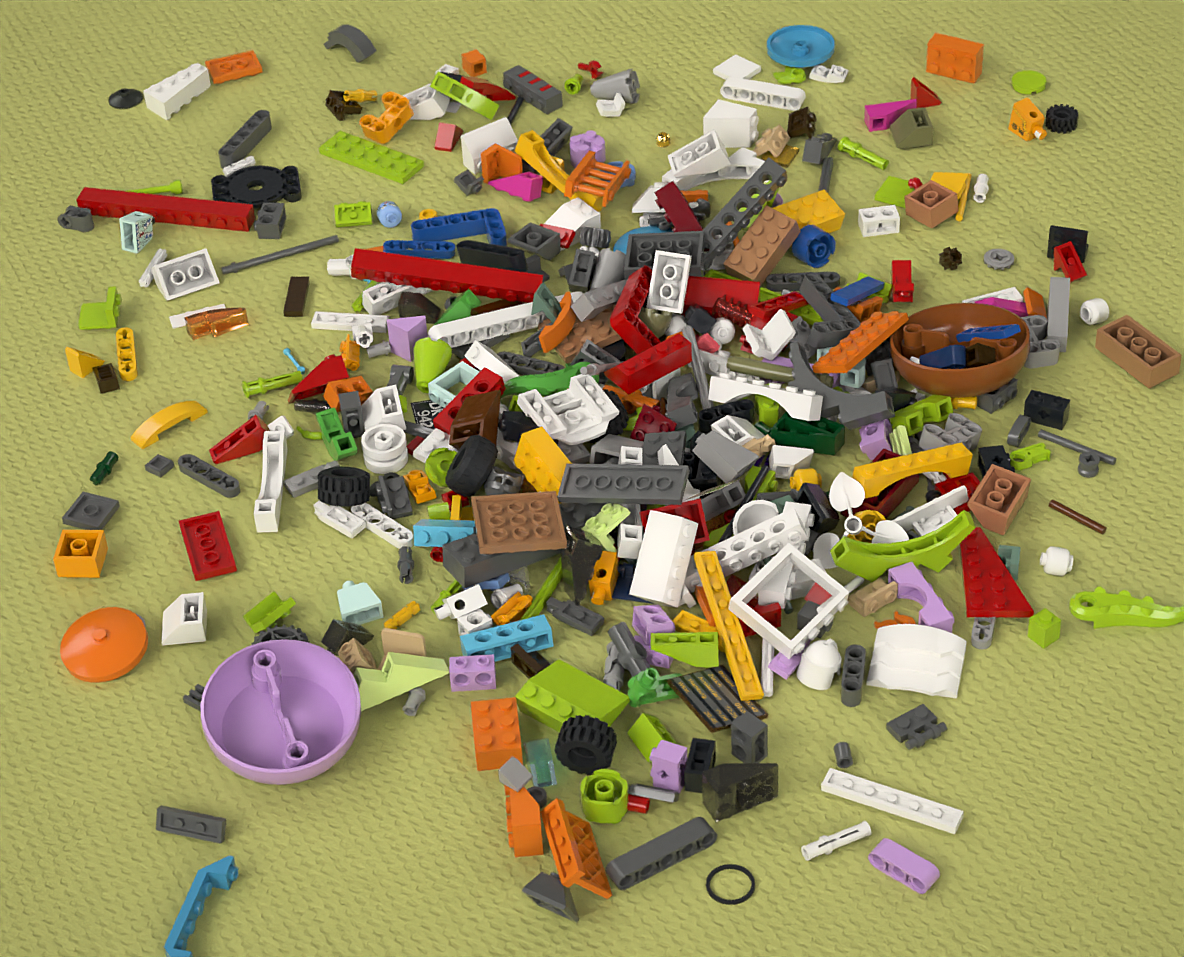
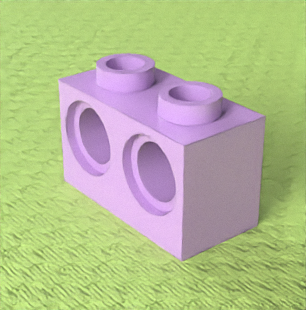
(649, 620)
(472, 673)

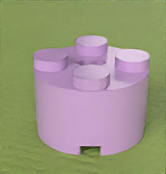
(583, 143)

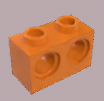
(346, 385)

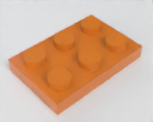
(233, 67)

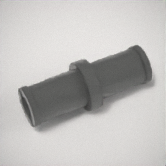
(405, 565)

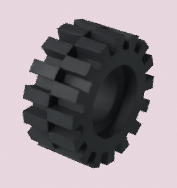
(1061, 118)

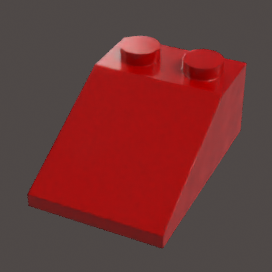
(315, 383)
(690, 510)

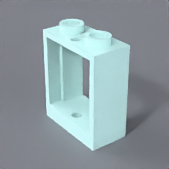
(438, 387)

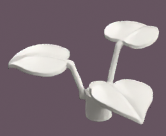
(849, 494)

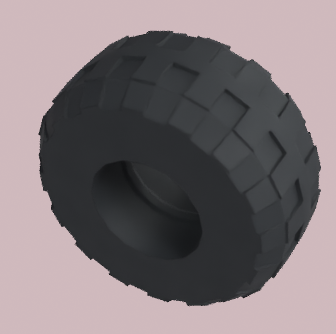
(471, 465)

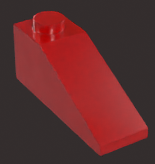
(241, 442)

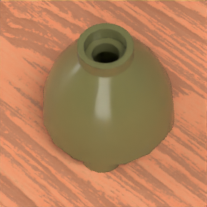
(656, 320)

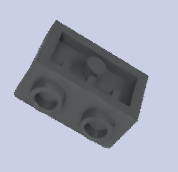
(394, 496)

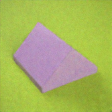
(404, 334)

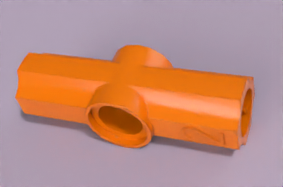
(633, 400)

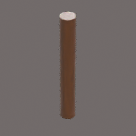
(1077, 517)

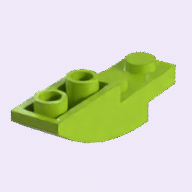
(464, 95)

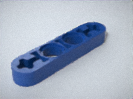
(438, 250)

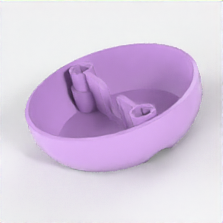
(280, 711)

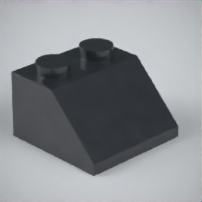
(825, 515)

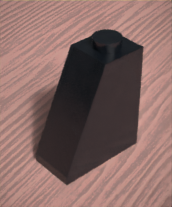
(515, 424)

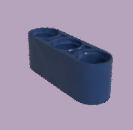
(945, 358)

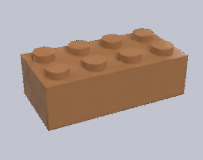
(762, 246)
(1138, 351)

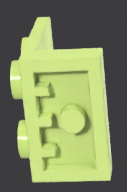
(604, 523)

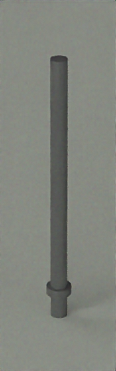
(234, 267)

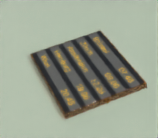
(714, 697)

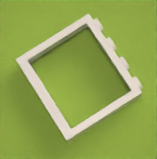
(788, 648)

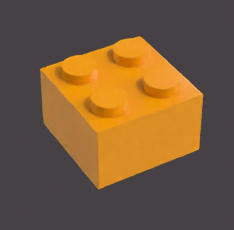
(80, 553)

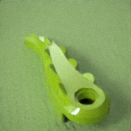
(1122, 610)

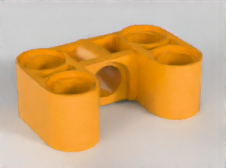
(391, 121)

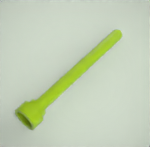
(174, 187)

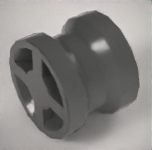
(1088, 464)

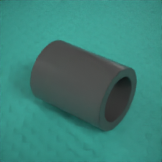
(843, 755)

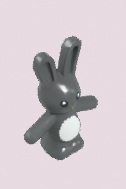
(700, 208)

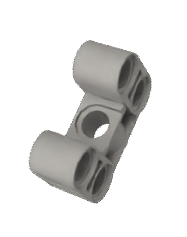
(1042, 351)
(956, 430)

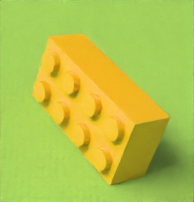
(814, 209)
(541, 460)

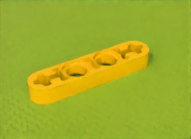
(124, 354)

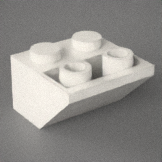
(383, 408)
(736, 429)
(185, 620)

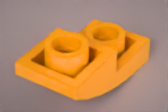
(419, 486)

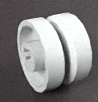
(384, 448)

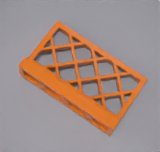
(574, 849)

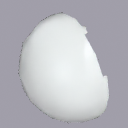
(753, 514)

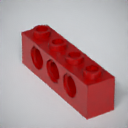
(483, 382)

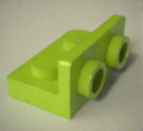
(353, 214)

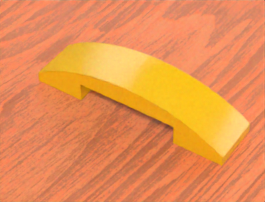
(164, 419)

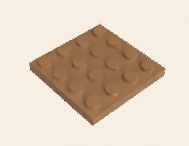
(596, 330)
(518, 522)

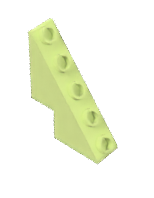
(397, 676)

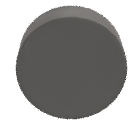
(539, 795)

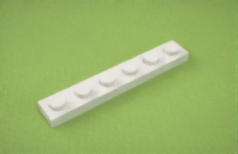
(892, 800)

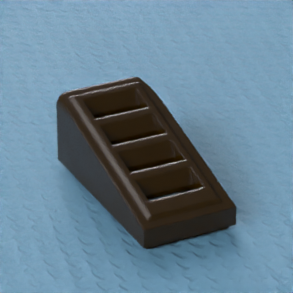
(106, 378)

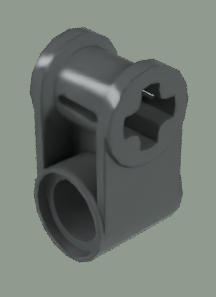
(76, 219)

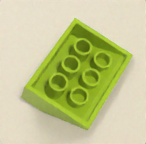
(567, 692)

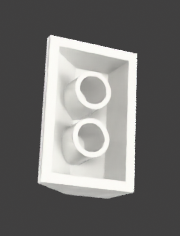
(484, 137)
(185, 274)
(669, 281)

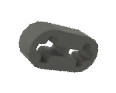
(1019, 430)

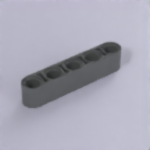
(245, 138)
(661, 853)

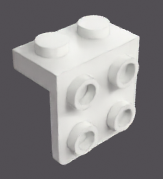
(772, 337)

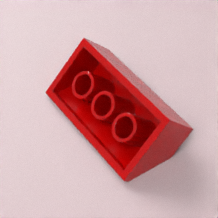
(707, 290)
(651, 364)

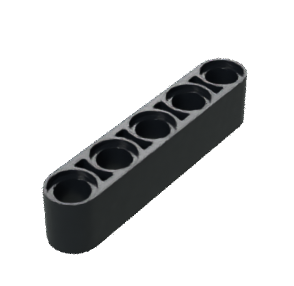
(491, 256)

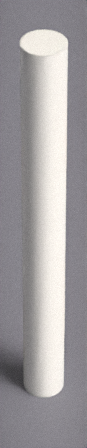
(850, 587)

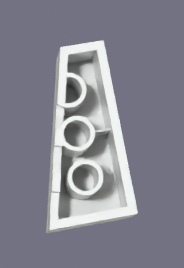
(177, 90)

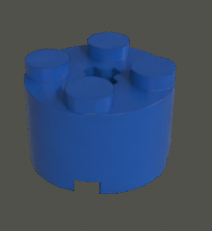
(813, 246)

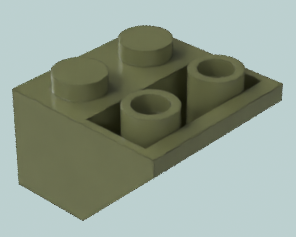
(912, 129)

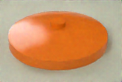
(104, 644)

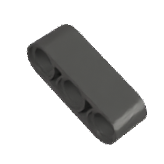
(853, 675)

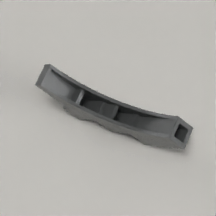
(852, 409)

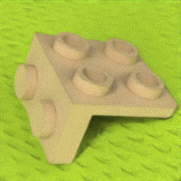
(402, 642)

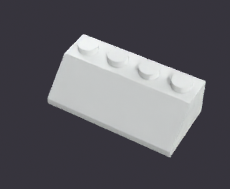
(663, 559)

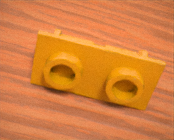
(350, 353)
(512, 609)

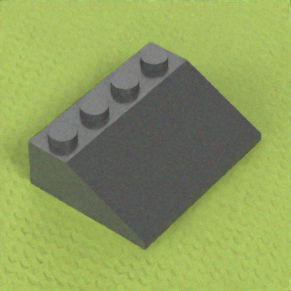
(642, 249)

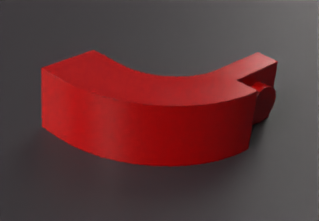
(901, 281)

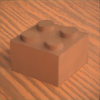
(931, 204)

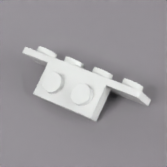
(716, 363)
(934, 513)

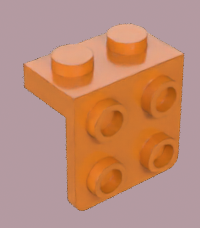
(499, 162)

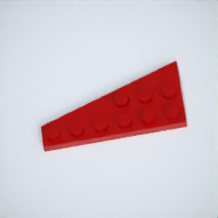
(987, 582)

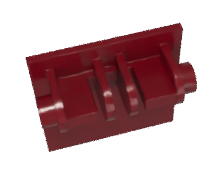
(651, 421)

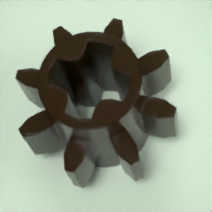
(950, 258)

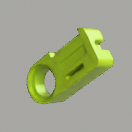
(1030, 455)

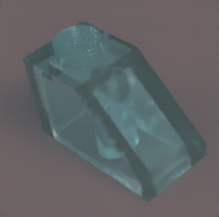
(540, 762)

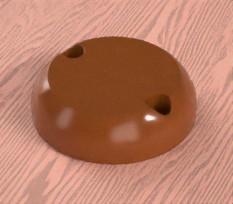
(938, 328)

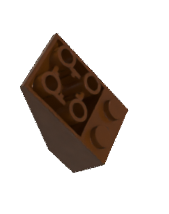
(476, 417)

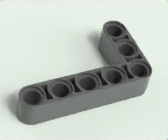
(837, 318)

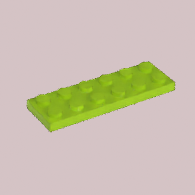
(371, 157)

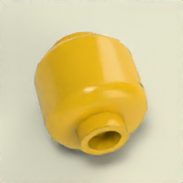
(805, 476)

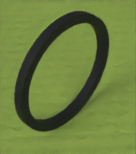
(736, 901)

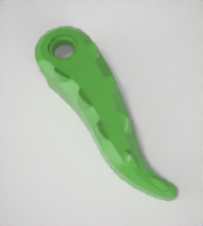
(545, 383)

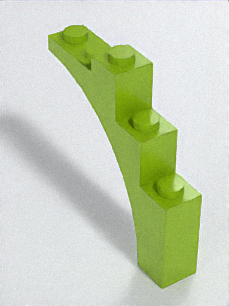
(930, 550)

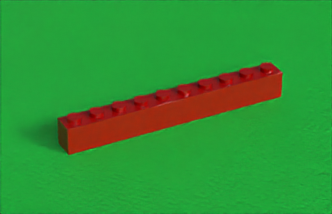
(168, 209)
(444, 275)

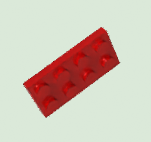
(207, 546)

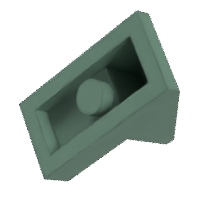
(546, 302)

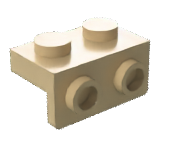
(772, 140)

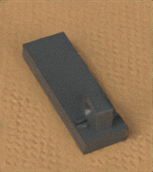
(191, 824)

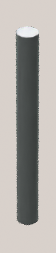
(1075, 446)

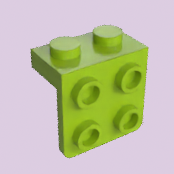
(101, 314)

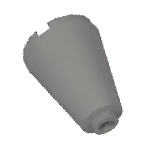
(622, 82)
(608, 268)

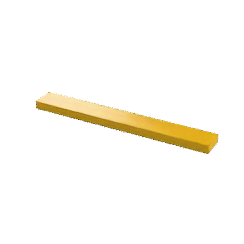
(728, 626)

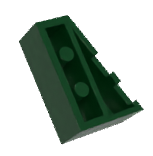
(821, 435)

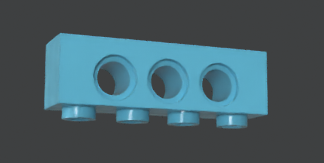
(529, 633)

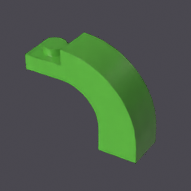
(338, 443)

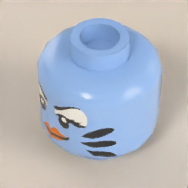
(389, 214)

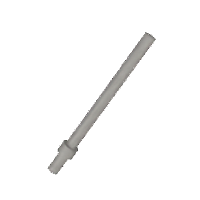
(595, 369)

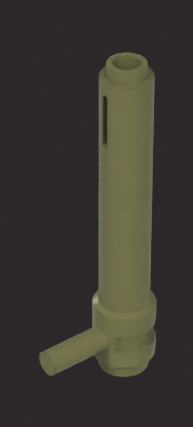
(769, 370)

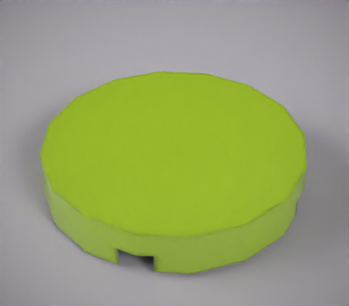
(1028, 82)
(438, 465)

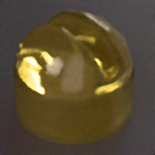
(663, 139)

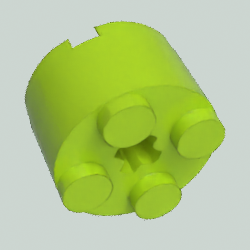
(604, 796)

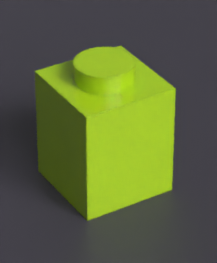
(1044, 628)

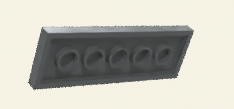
(623, 484)

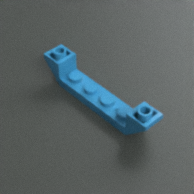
(215, 875)

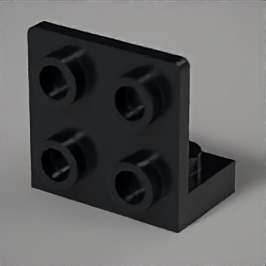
(1061, 235)

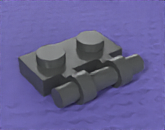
(912, 724)

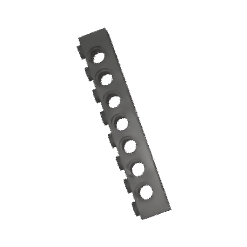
(768, 171)

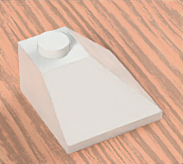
(646, 201)

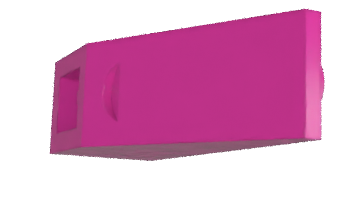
(884, 114)
(524, 185)

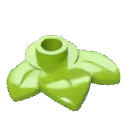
(790, 75)

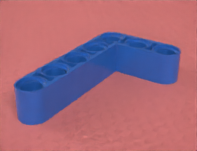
(461, 225)

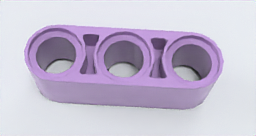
(904, 865)

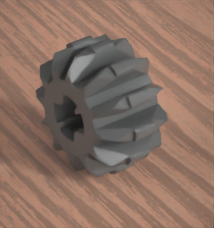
(595, 237)

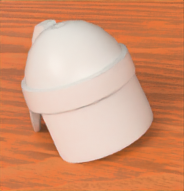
(819, 664)

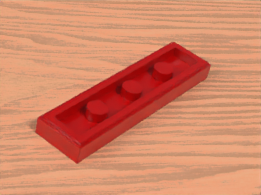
(785, 302)

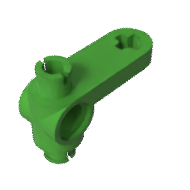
(650, 688)

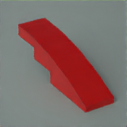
(487, 88)

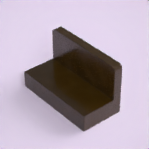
(528, 663)

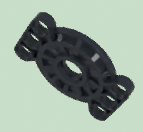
(276, 185)

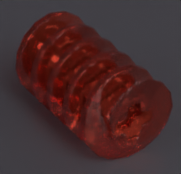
(732, 311)

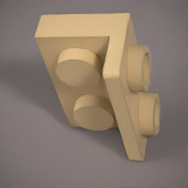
(873, 596)
(356, 655)

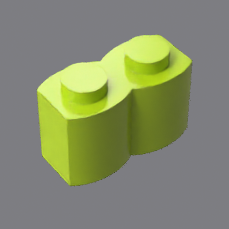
(766, 409)

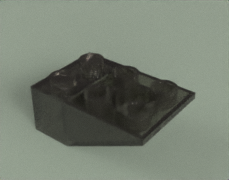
(579, 562)
(738, 787)

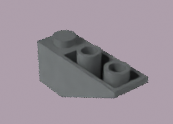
(818, 148)

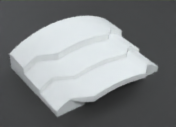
(571, 414)
(917, 660)

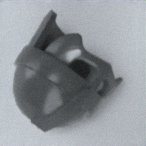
(503, 482)

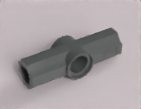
(631, 652)

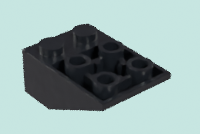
(700, 475)

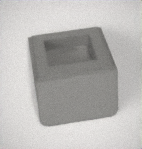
(514, 774)

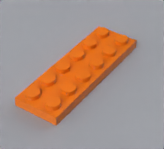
(860, 342)

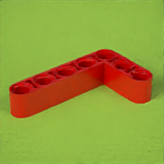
(625, 314)

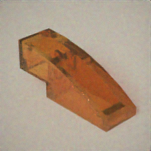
(215, 322)

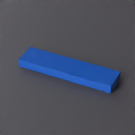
(857, 291)
(990, 332)

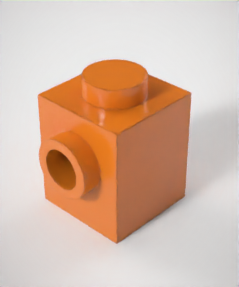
(474, 63)

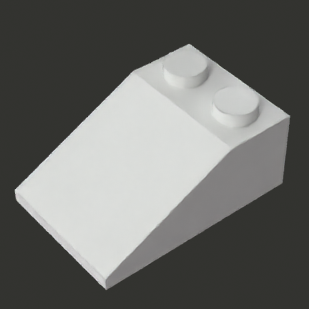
(427, 103)
(700, 156)
(575, 216)

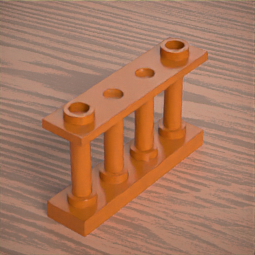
(586, 168)

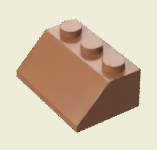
(999, 498)

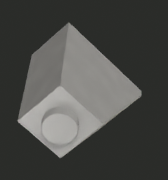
(724, 456)

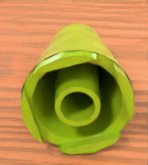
(430, 361)

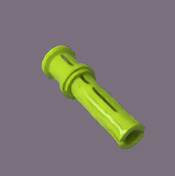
(856, 150)
(263, 385)

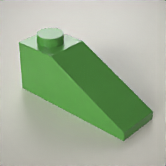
(460, 307)

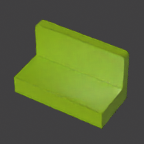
(648, 733)

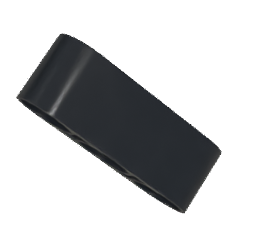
(742, 409)

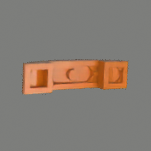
(554, 334)

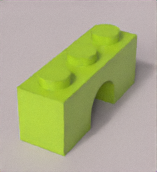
(931, 409)

